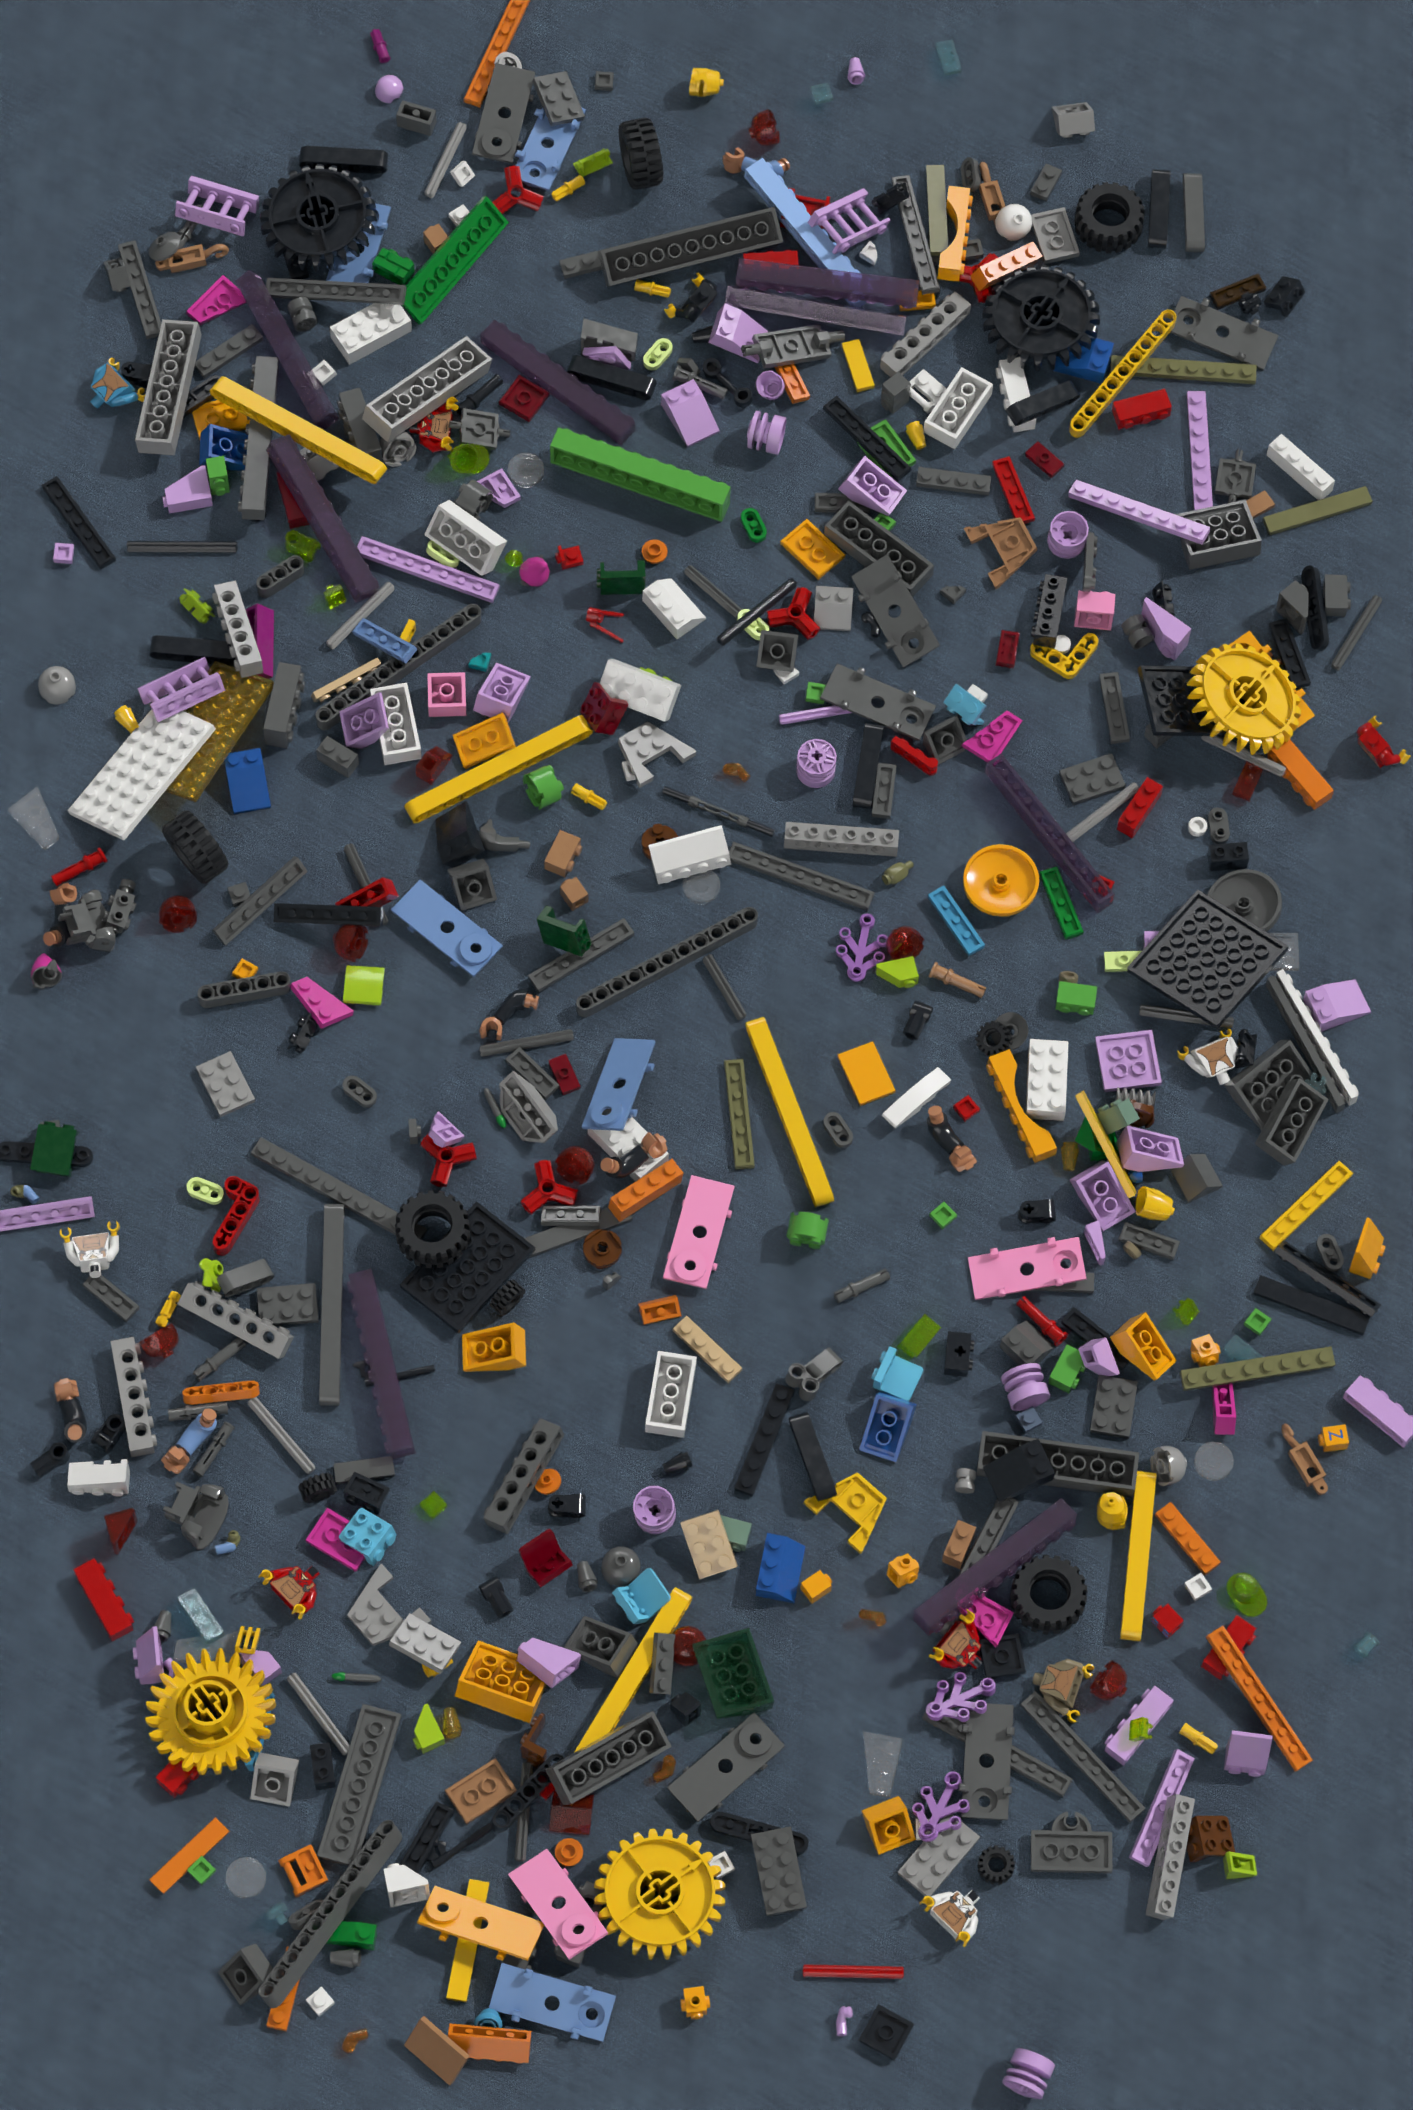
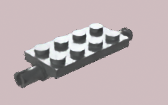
(792, 345)

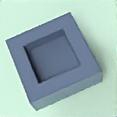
(1028, 1419)

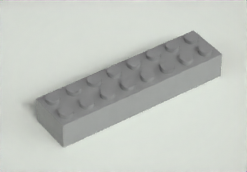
(168, 387)
(427, 389)

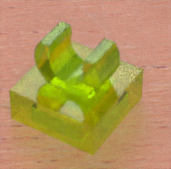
(334, 596)
(1187, 1311)
(433, 1505)
(1139, 1729)

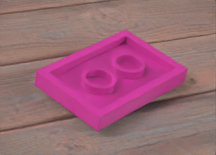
(326, 1539)

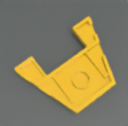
(859, 1502)

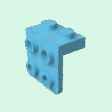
(965, 704)
(896, 1375)
(368, 1535)
(642, 1597)

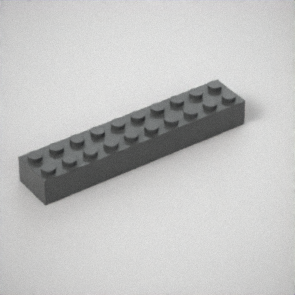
(690, 246)

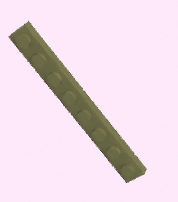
(1192, 370)
(1257, 1368)

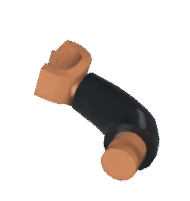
(59, 932)
(514, 1002)
(941, 1131)
(628, 1163)
(72, 1412)

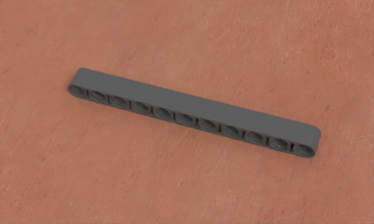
(395, 674)
(662, 969)
(331, 1305)
(330, 1914)

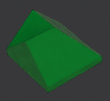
(1088, 1139)

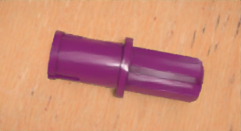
(380, 46)

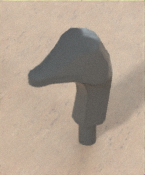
(495, 842)

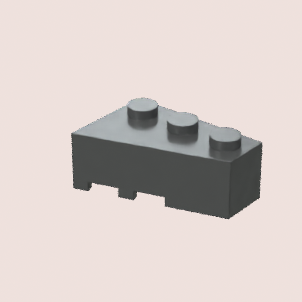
(603, 335)

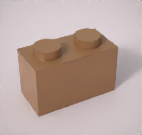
(562, 853)
(959, 1544)

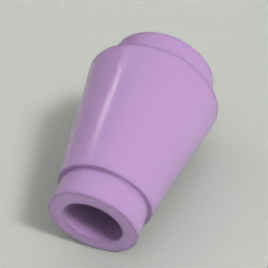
(855, 73)

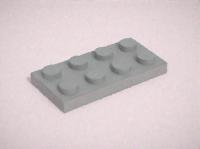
(937, 1859)

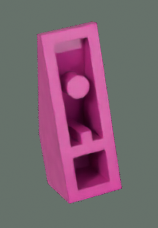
(1224, 1409)

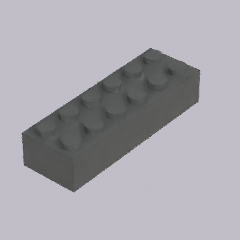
(870, 541)
(608, 1758)

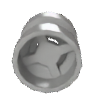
(965, 1480)

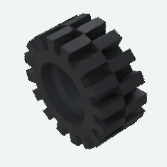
(990, 1028)
(507, 1297)
(317, 1488)
(996, 1877)

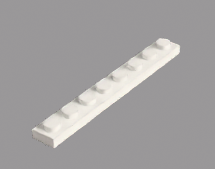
(1332, 1060)

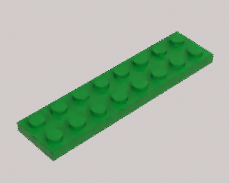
(453, 259)

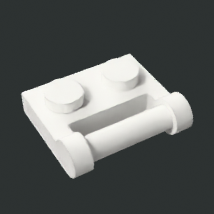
(929, 388)

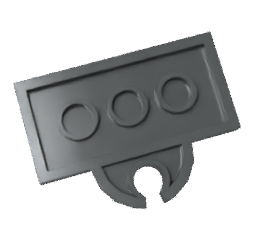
(1071, 1848)

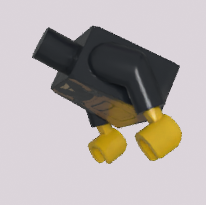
(696, 302)

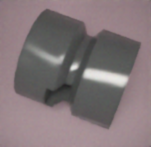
(302, 314)
(1138, 632)

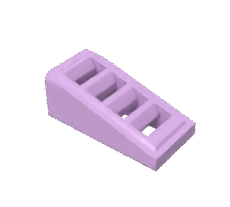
(1094, 1237)

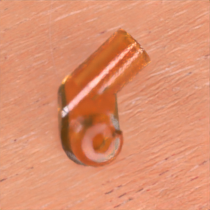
(736, 770)
(871, 1615)
(667, 1769)
(352, 2039)

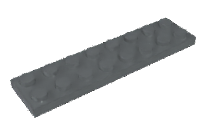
(359, 1785)

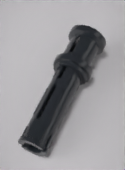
(473, 401)

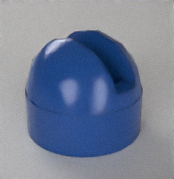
(1135, 1177)

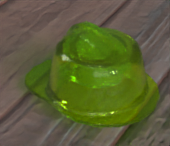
(469, 458)
(1247, 1594)

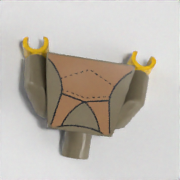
(1061, 1685)

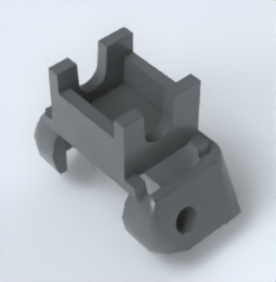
(86, 923)
(199, 1513)

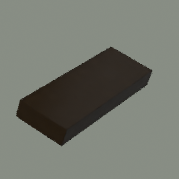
(1232, 293)

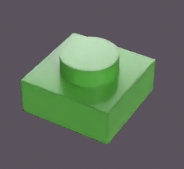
(885, 521)
(814, 692)
(943, 1215)
(1257, 1321)
(201, 1870)

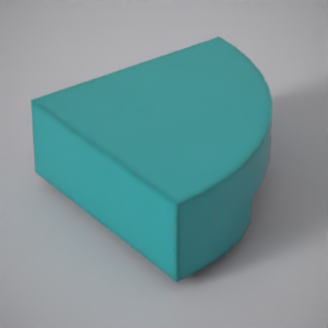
(480, 662)

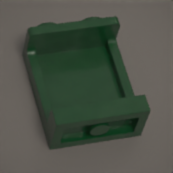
(621, 581)
(562, 934)
(54, 1149)

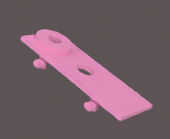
(703, 1206)
(1000, 1271)
(542, 1882)

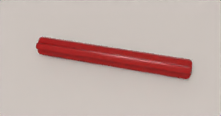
(853, 1971)

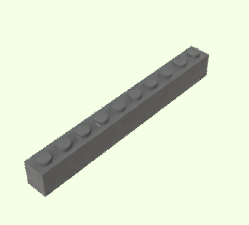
(257, 459)

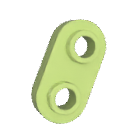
(656, 355)
(441, 555)
(755, 626)
(206, 1190)

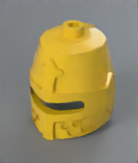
(705, 82)
(1153, 1204)
(1112, 1511)

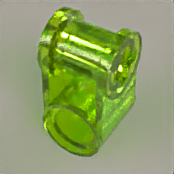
(305, 546)

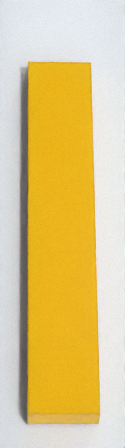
(1105, 1144)
(1306, 1205)
(466, 1950)

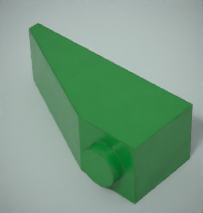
(354, 1935)

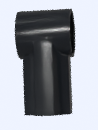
(919, 1015)
(49, 1461)
(494, 1593)

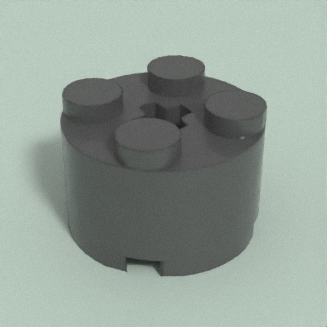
(474, 498)

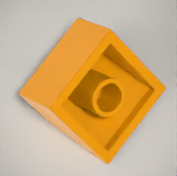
(888, 1825)

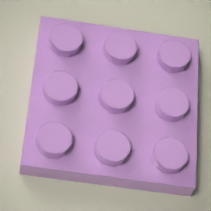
(1128, 1060)

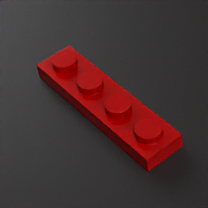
(1013, 489)

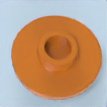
(654, 551)
(548, 1482)
(569, 1852)

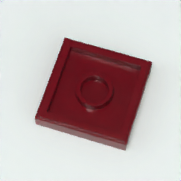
(524, 398)

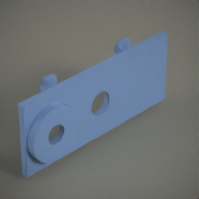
(541, 159)
(360, 268)
(428, 910)
(627, 1062)
(524, 1994)

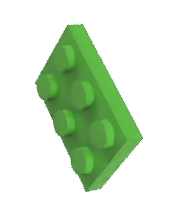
(890, 437)

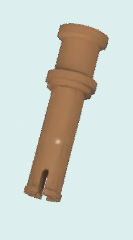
(950, 977)

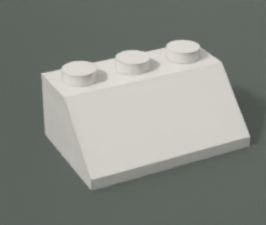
(672, 607)
(405, 1885)

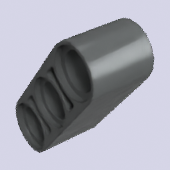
(276, 584)
(245, 1277)

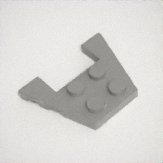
(647, 744)
(374, 1614)

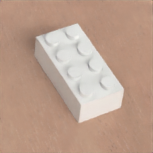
(370, 330)
(958, 408)
(465, 537)
(640, 689)
(401, 739)
(1047, 1079)
(620, 1142)
(670, 1394)

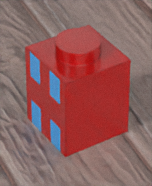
(1167, 1620)

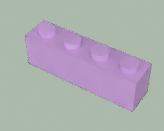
(1380, 1410)
(1154, 1707)

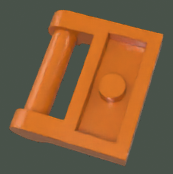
(309, 1866)

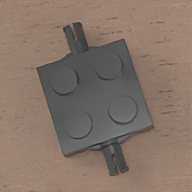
(479, 428)
(1235, 478)

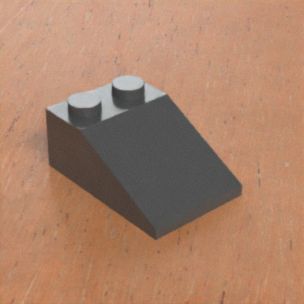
(602, 1646)

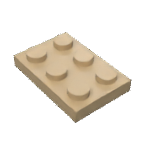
(709, 1544)

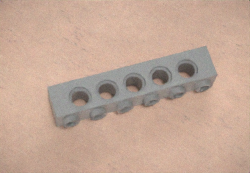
(923, 344)
(238, 629)
(841, 839)
(191, 1301)
(137, 1444)
(1170, 1857)

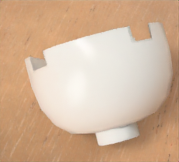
(1013, 222)

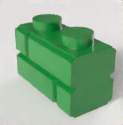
(393, 266)

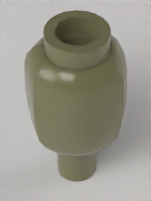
(896, 872)

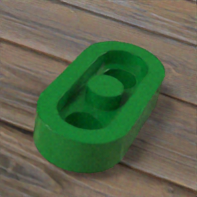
(753, 526)

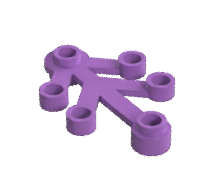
(861, 950)
(959, 1700)
(940, 1810)

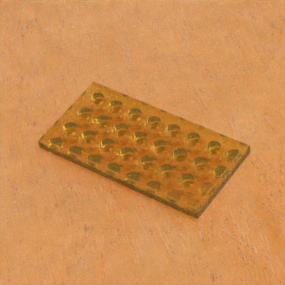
(230, 715)

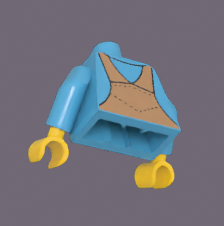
(113, 387)

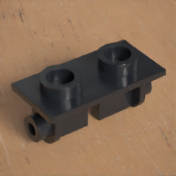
(893, 197)
(1162, 595)
(298, 1039)
(1246, 1049)

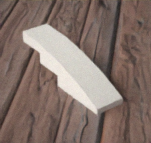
(916, 1097)

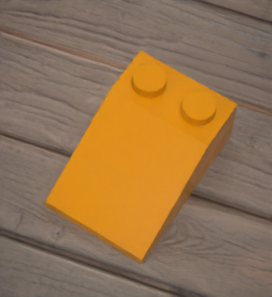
(1367, 1251)
(1143, 1346)
(494, 1348)

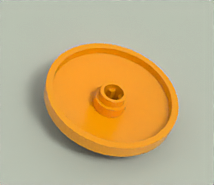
(1001, 880)

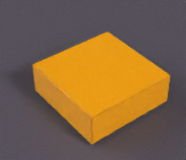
(244, 969)

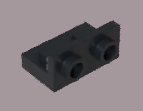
(365, 1493)

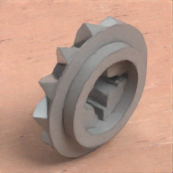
(509, 59)

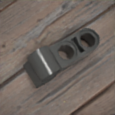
(813, 1373)

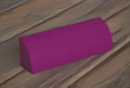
(262, 626)

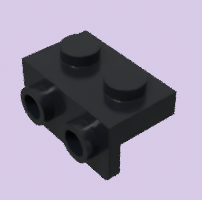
(1285, 295)

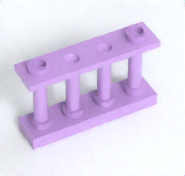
(222, 194)
(846, 206)
(184, 698)

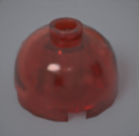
(764, 128)
(177, 914)
(350, 942)
(904, 942)
(575, 1164)
(161, 1342)
(683, 1649)
(1110, 1682)

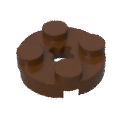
(656, 833)
(1145, 1113)
(602, 1259)

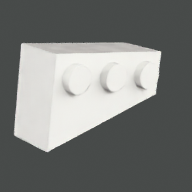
(99, 1478)

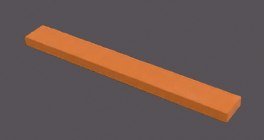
(499, 43)
(1259, 1698)

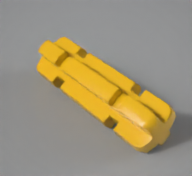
(168, 1309)

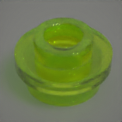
(514, 558)

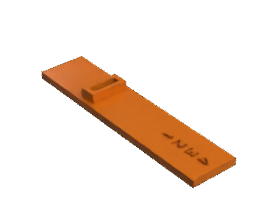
(197, 1847)

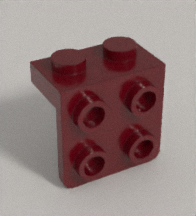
(602, 711)
(544, 1558)

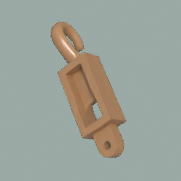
(990, 192)
(192, 257)
(1304, 1458)

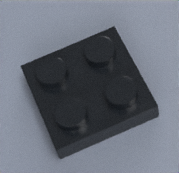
(1004, 1659)
(886, 2032)

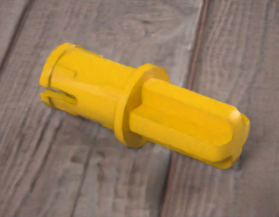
(568, 188)
(652, 288)
(588, 796)
(1198, 1738)

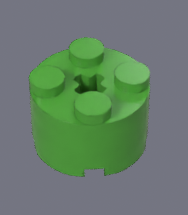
(543, 786)
(807, 1229)

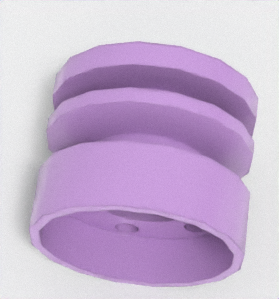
(766, 432)
(1067, 534)
(814, 772)
(1025, 1386)
(646, 1502)
(1029, 2073)

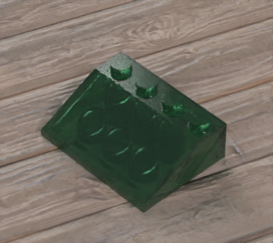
(733, 1674)

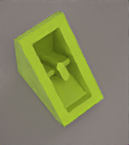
(1239, 1865)

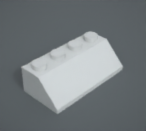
(689, 854)

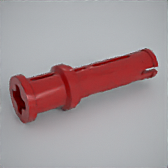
(87, 863)
(1048, 1326)

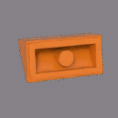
(659, 1309)

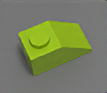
(899, 972)
(427, 1732)

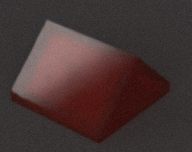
(120, 1527)
(573, 1817)

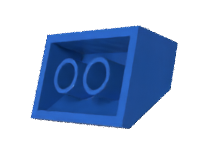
(780, 1568)

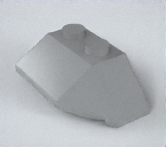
(526, 1109)

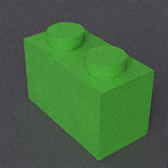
(217, 475)
(1076, 998)
(1067, 1370)

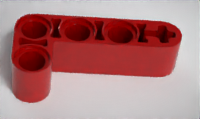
(232, 1218)

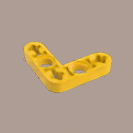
(1066, 662)

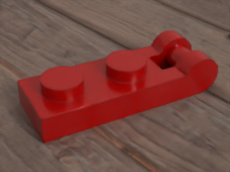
(914, 756)

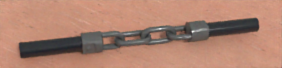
(742, 820)

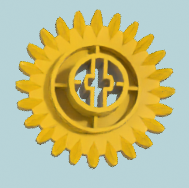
(1269, 697)
(211, 1740)
(682, 1873)

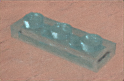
(200, 1616)

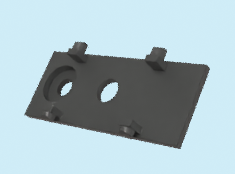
(511, 90)
(1245, 340)
(882, 588)
(855, 692)
(990, 1735)
(705, 1786)

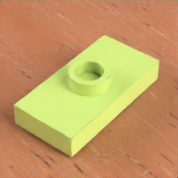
(1119, 960)

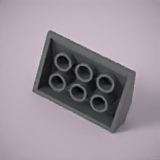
(1230, 536)
(1261, 1084)

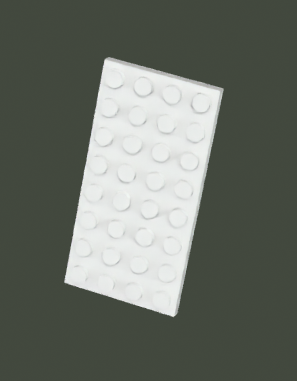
(140, 772)

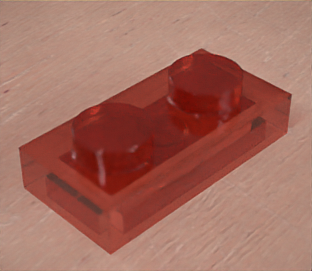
(1247, 781)

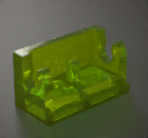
(919, 1336)

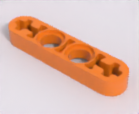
(220, 1392)

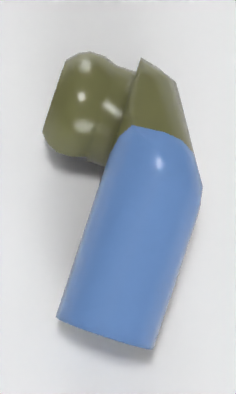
(24, 1191)
(230, 1545)

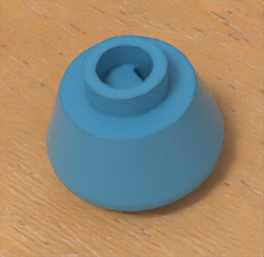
(488, 2018)

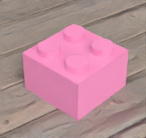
(1094, 610)
(446, 694)

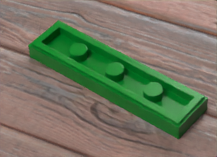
(1061, 903)

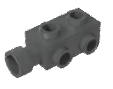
(120, 906)

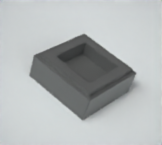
(604, 81)

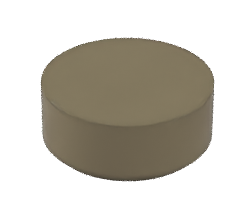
(1068, 976)
(1132, 1250)

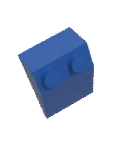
(1092, 364)
(225, 442)
(247, 781)
(887, 1426)

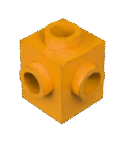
(1205, 1351)
(903, 1570)
(691, 1996)

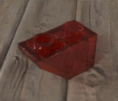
(432, 764)

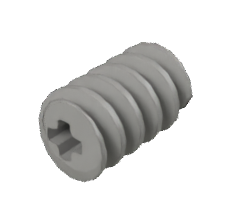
(1140, 1098)

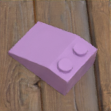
(734, 329)
(689, 413)
(872, 487)
(1168, 631)
(501, 692)
(364, 722)
(1336, 1003)
(1148, 1150)
(1102, 1194)
(149, 1656)
(1247, 1753)

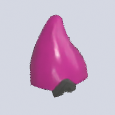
(534, 572)
(45, 972)

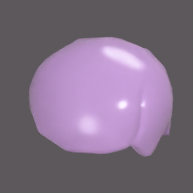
(388, 88)
(770, 385)

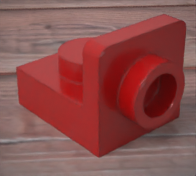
(569, 557)

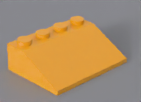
(500, 1683)

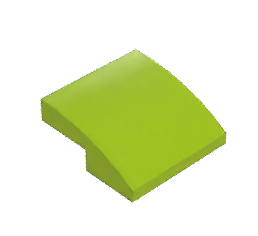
(363, 985)

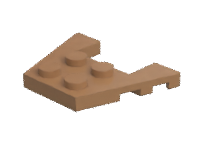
(1010, 541)

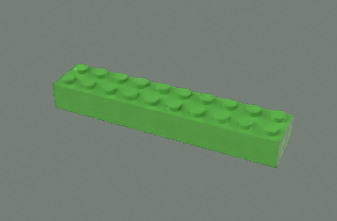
(640, 474)

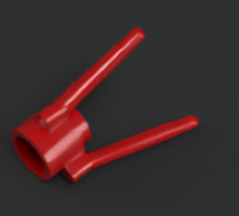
(596, 616)

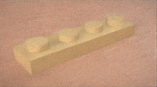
(340, 684)
(707, 1349)

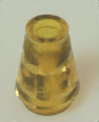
(1069, 1155)
(451, 1724)

